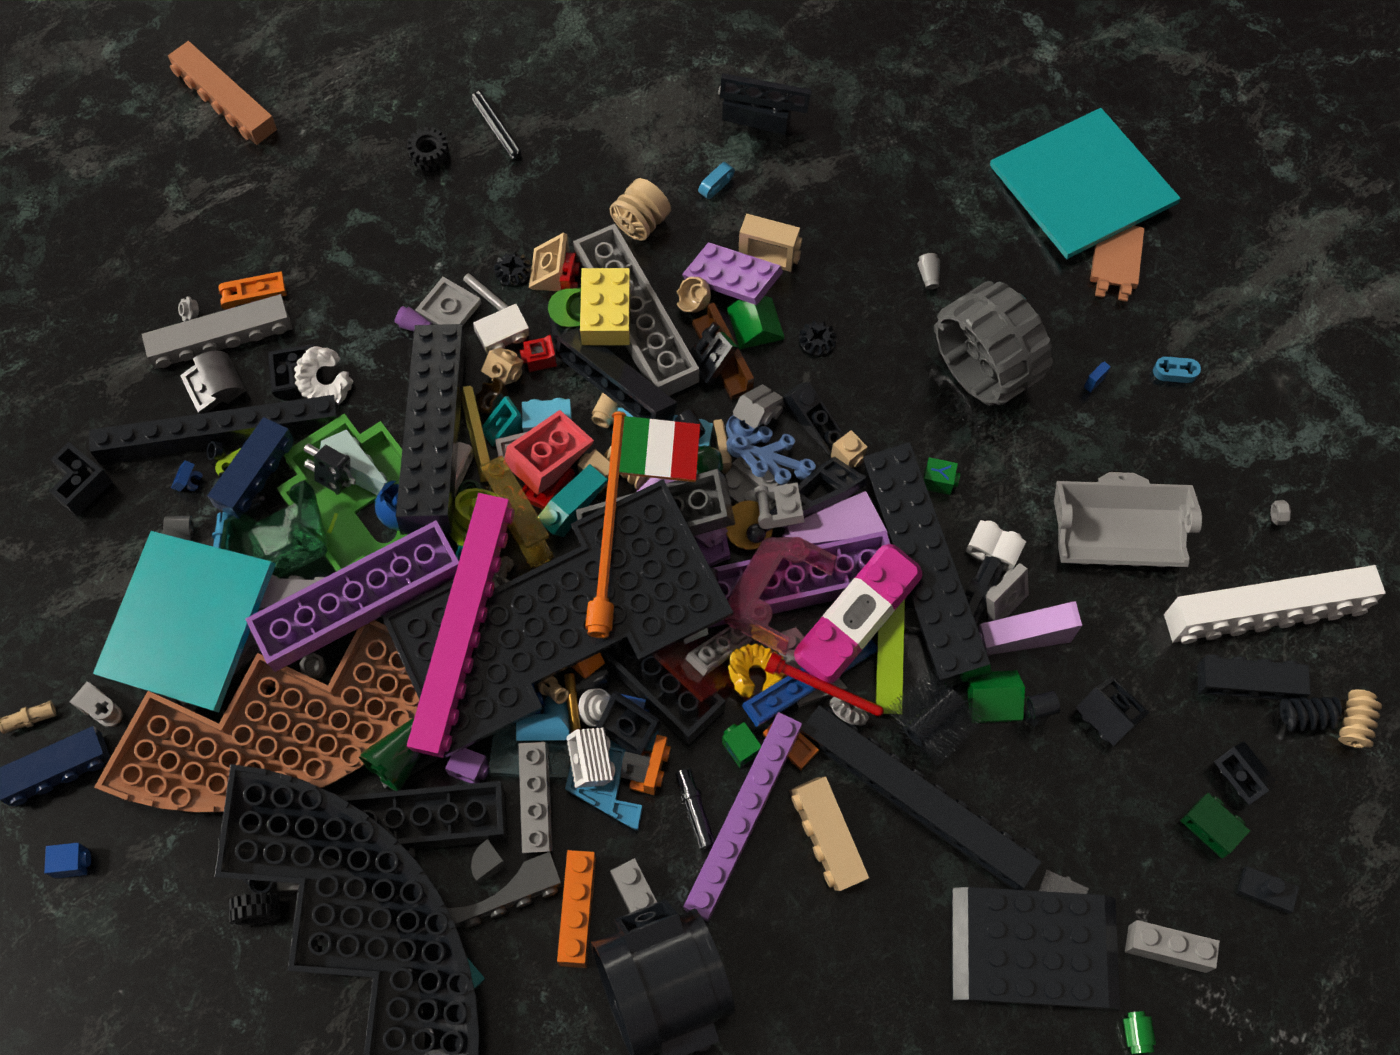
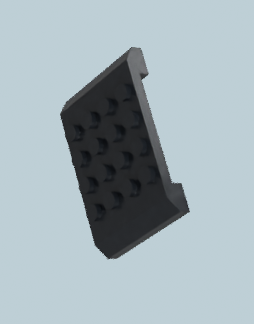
(1034, 948)

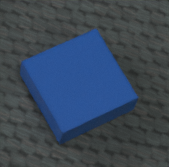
(1097, 376)

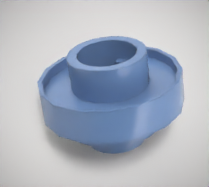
(738, 427)

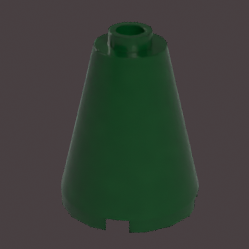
(391, 757)

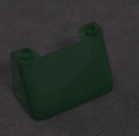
(286, 537)

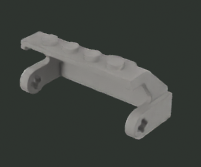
(1125, 521)

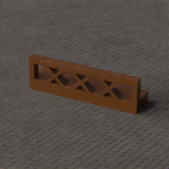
(736, 374)

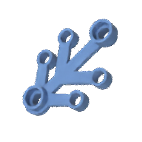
(744, 447)

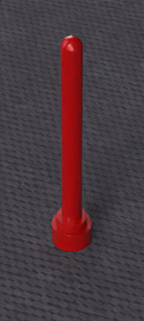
(778, 666)

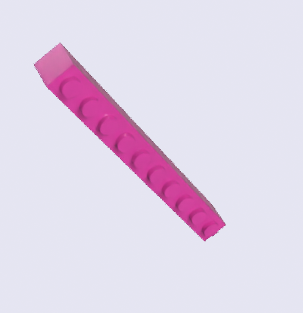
(460, 626)

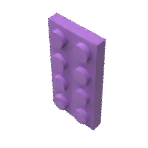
(734, 273)

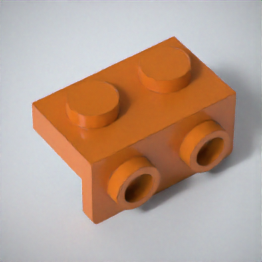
(654, 775)

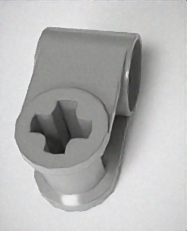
(95, 704)

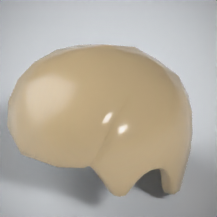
(693, 294)

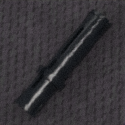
(696, 811)

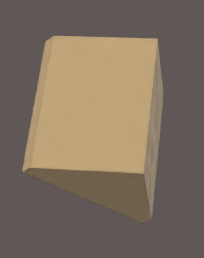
(548, 264)

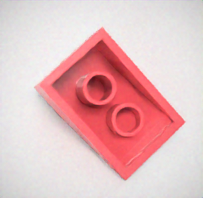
(547, 451)

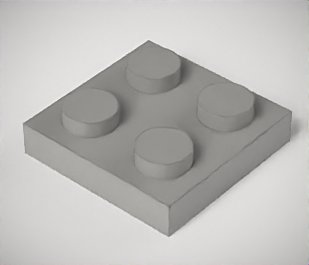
(448, 304)
(1008, 593)

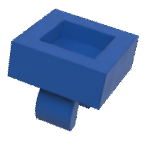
(184, 475)

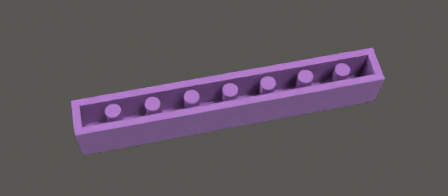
(743, 816)

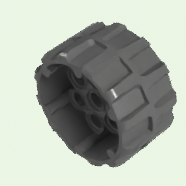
(993, 343)

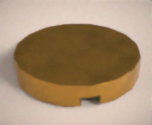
(744, 514)

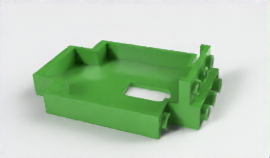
(349, 536)

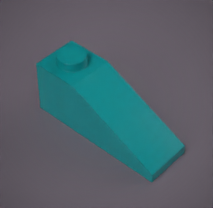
(577, 494)

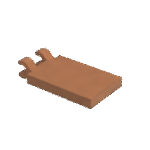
(1118, 262)

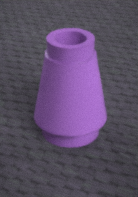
(408, 318)

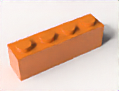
(576, 909)

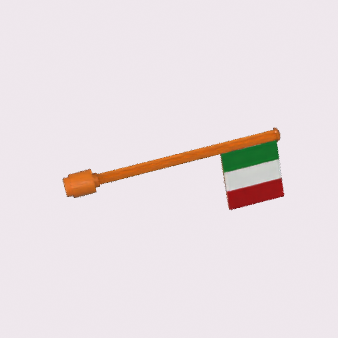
(644, 450)

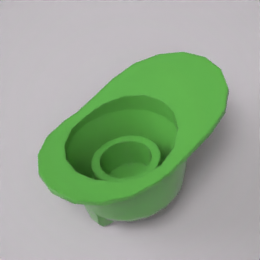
(566, 307)

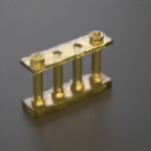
(526, 525)

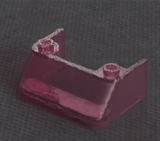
(753, 614)

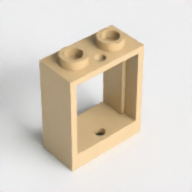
(774, 233)

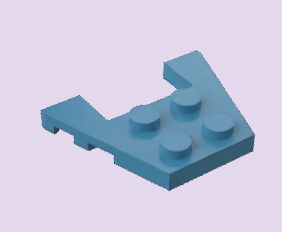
(605, 796)

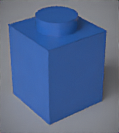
(67, 860)

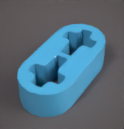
(716, 180)
(1176, 369)

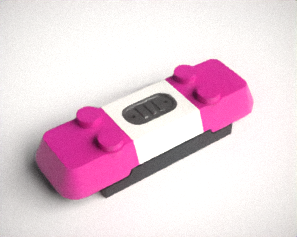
(858, 613)

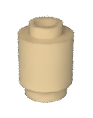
(603, 411)

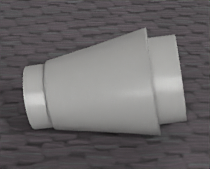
(930, 270)

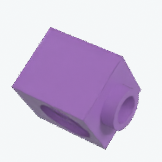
(468, 766)

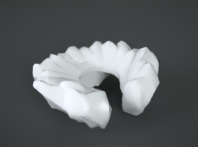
(306, 374)

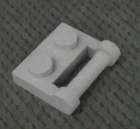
(787, 504)

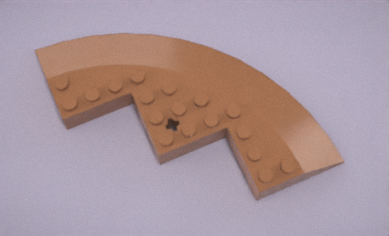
(300, 730)

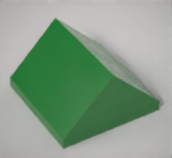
(755, 323)
(997, 697)

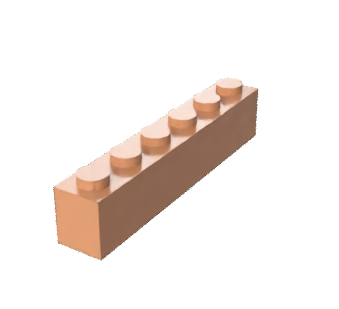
(222, 93)

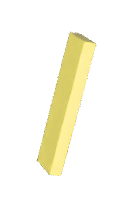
(475, 429)

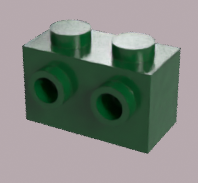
(1215, 825)

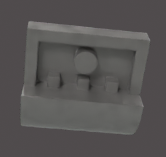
(212, 381)

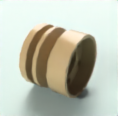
(640, 209)

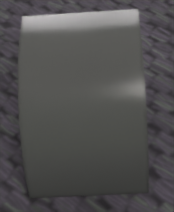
(486, 862)

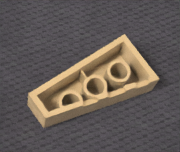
(828, 833)

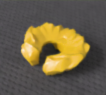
(750, 657)

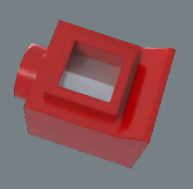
(539, 354)

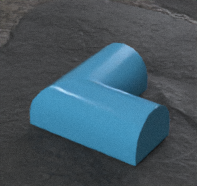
(547, 726)

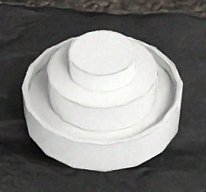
(592, 706)

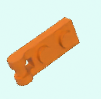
(251, 289)

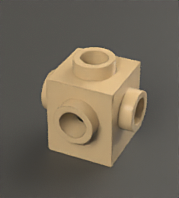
(503, 365)

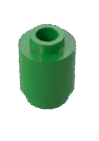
(1139, 1033)

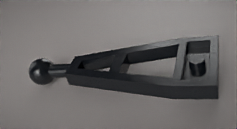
(834, 472)

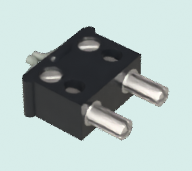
(330, 468)

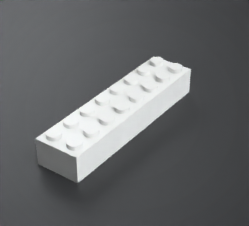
(1274, 604)

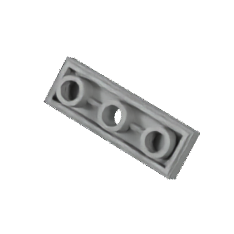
(717, 650)

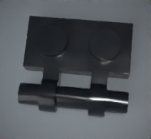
(717, 354)

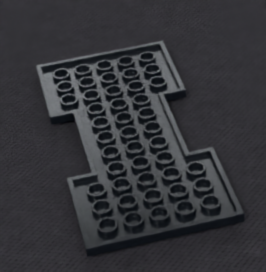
(539, 619)

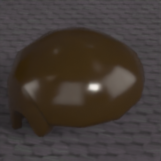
(490, 396)

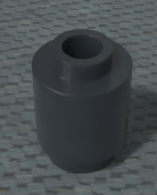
(595, 681)

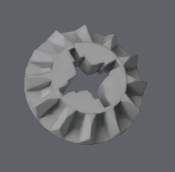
(848, 712)

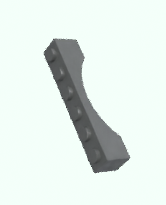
(533, 879)

